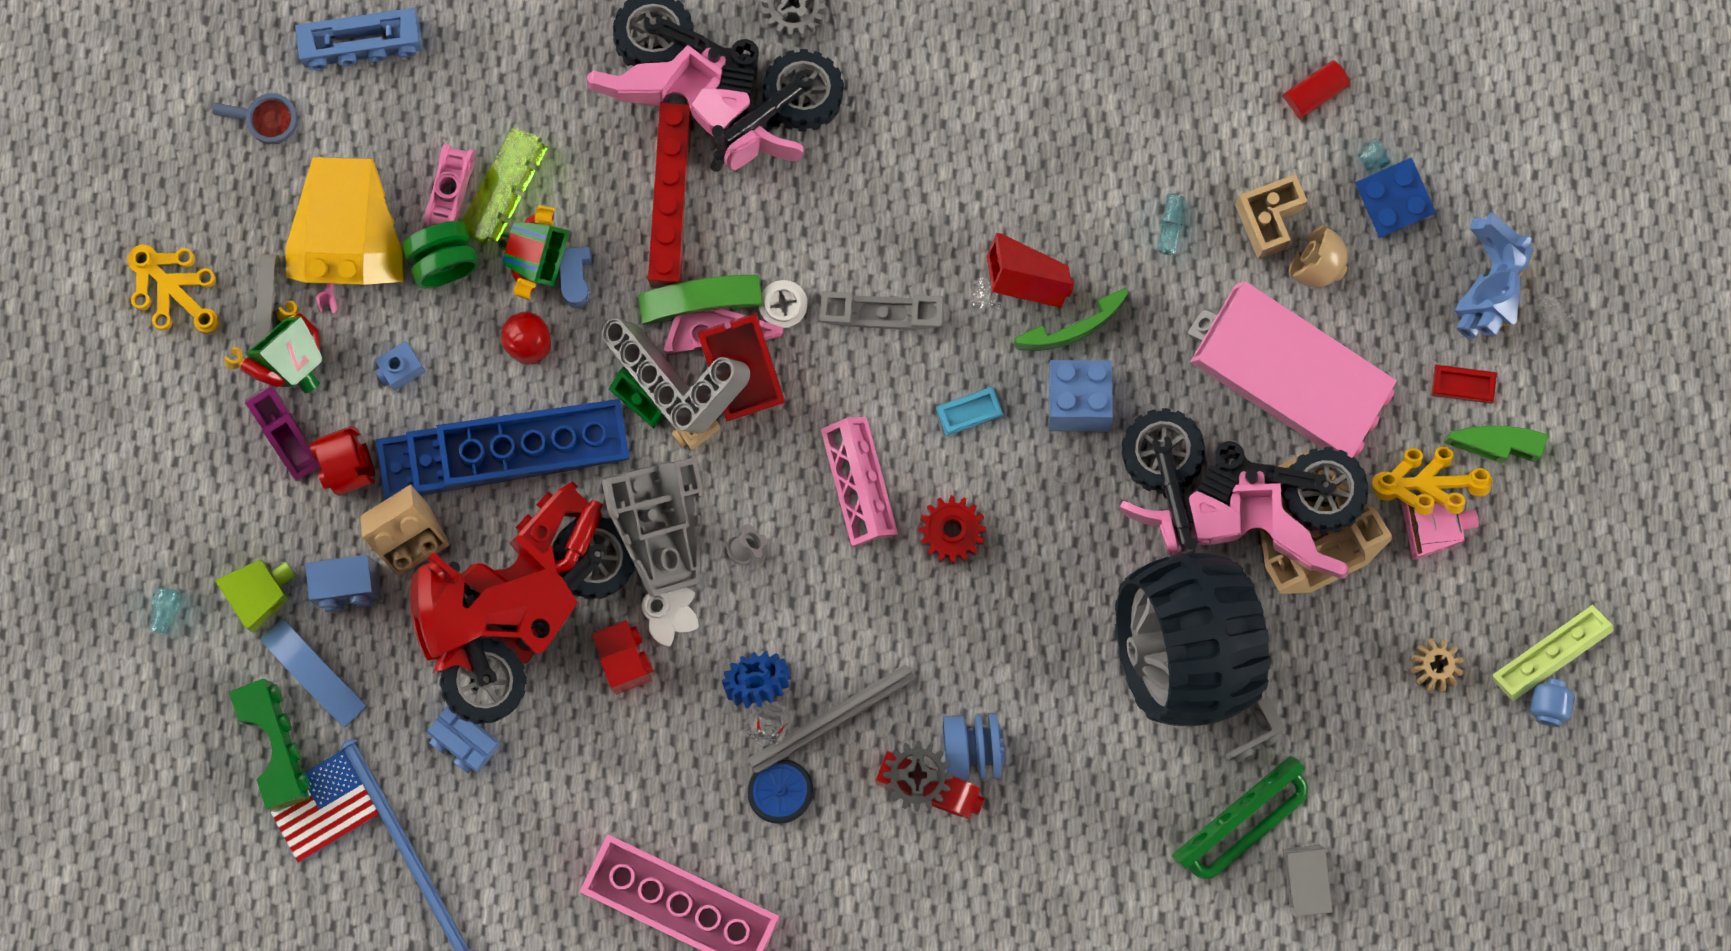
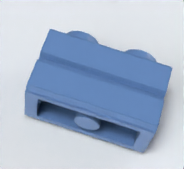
(464, 739)

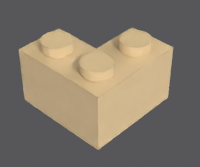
(1264, 210)

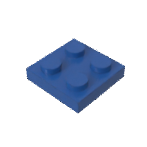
(1395, 197)

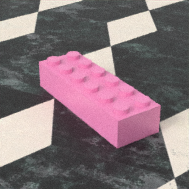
(676, 901)

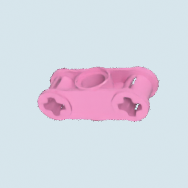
(453, 167)

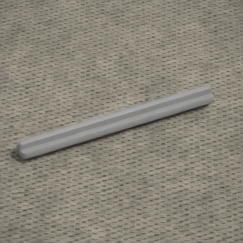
(831, 719)

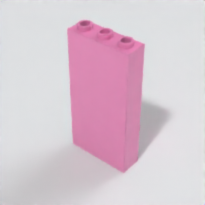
(1293, 371)

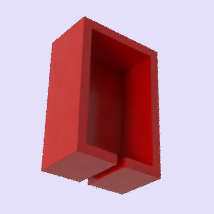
(746, 344)

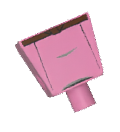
(1437, 530)

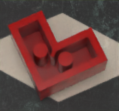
(621, 657)

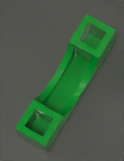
(282, 781)

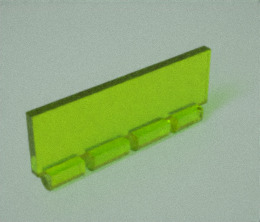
(497, 190)

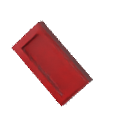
(1464, 384)

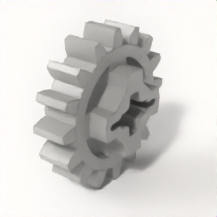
(784, 14)

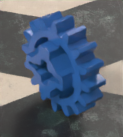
(756, 679)

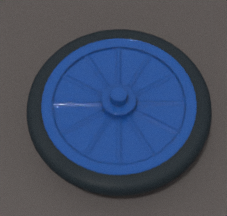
(780, 792)

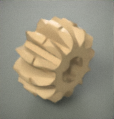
(1427, 656)

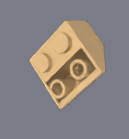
(403, 530)

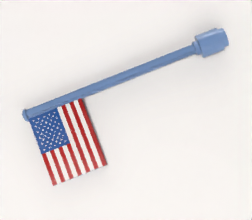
(340, 801)

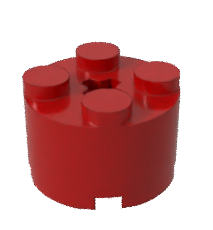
(343, 461)

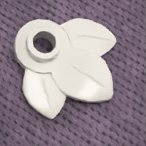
(673, 617)

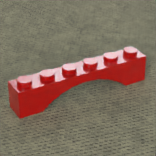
(669, 195)

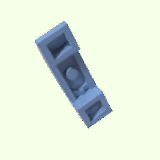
(313, 672)

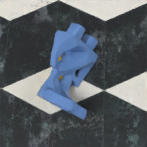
(1495, 298)

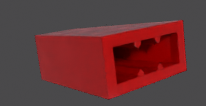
(1027, 273)

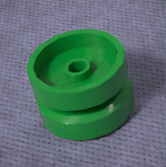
(440, 254)

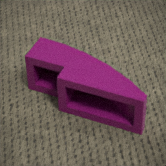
(282, 432)

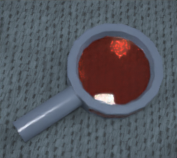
(268, 118)

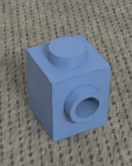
(399, 366)

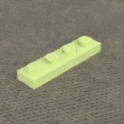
(1552, 653)

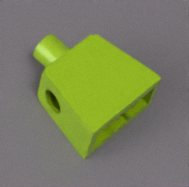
(256, 591)

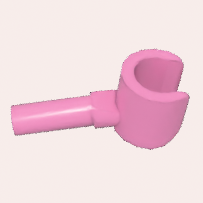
(327, 297)

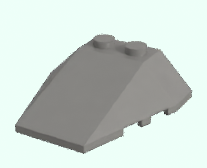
(657, 522)

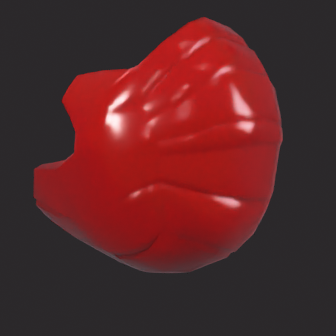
(526, 338)

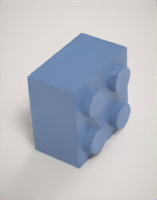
(1080, 395)
(343, 582)

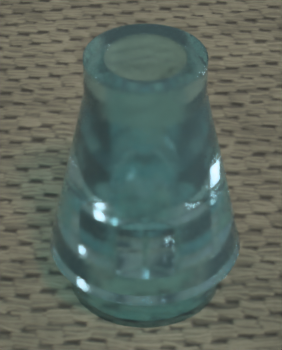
(164, 609)

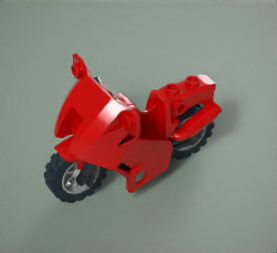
(516, 603)

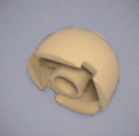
(1321, 260)

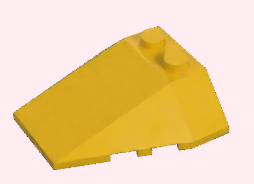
(343, 227)

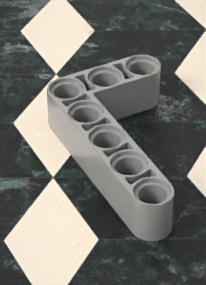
(668, 382)

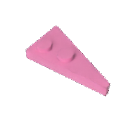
(684, 329)

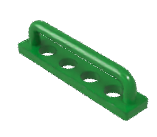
(1240, 810)

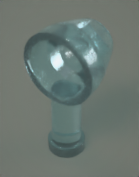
(1374, 156)

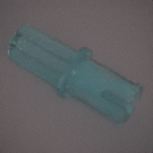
(1170, 224)

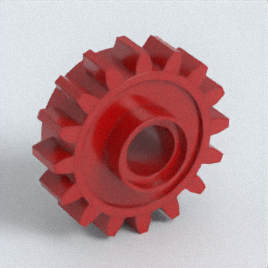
(952, 546)

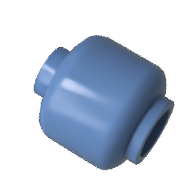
(1552, 703)

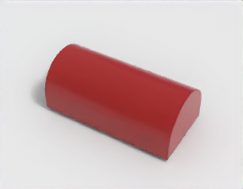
(1316, 89)

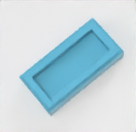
(969, 411)

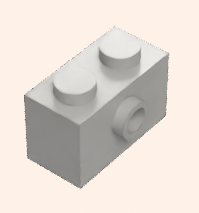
(1309, 880)

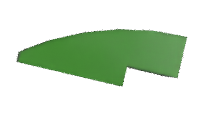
(1499, 442)

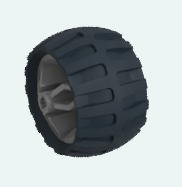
(1192, 639)

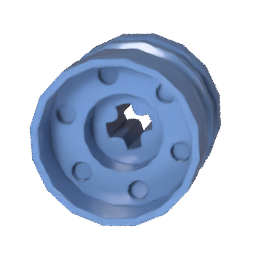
(973, 746)

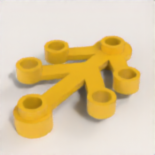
(169, 285)
(1394, 485)

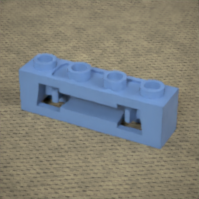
(318, 50)

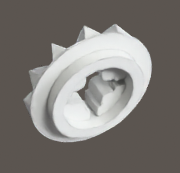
(791, 292)

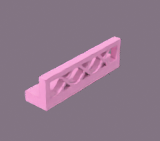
(863, 477)

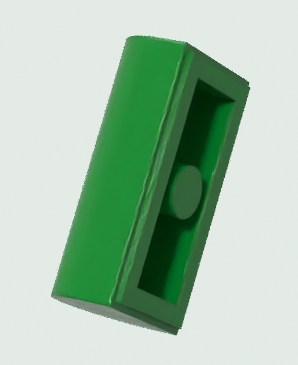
(633, 395)

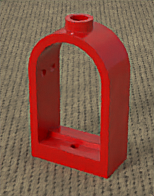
(961, 799)

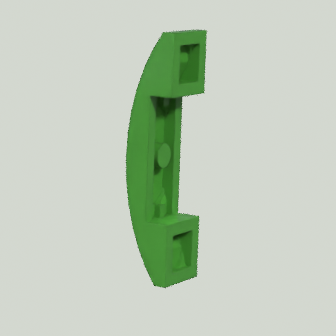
(700, 296)
(1038, 340)

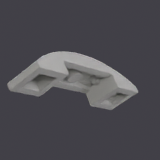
(881, 312)

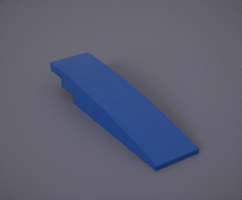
(503, 448)

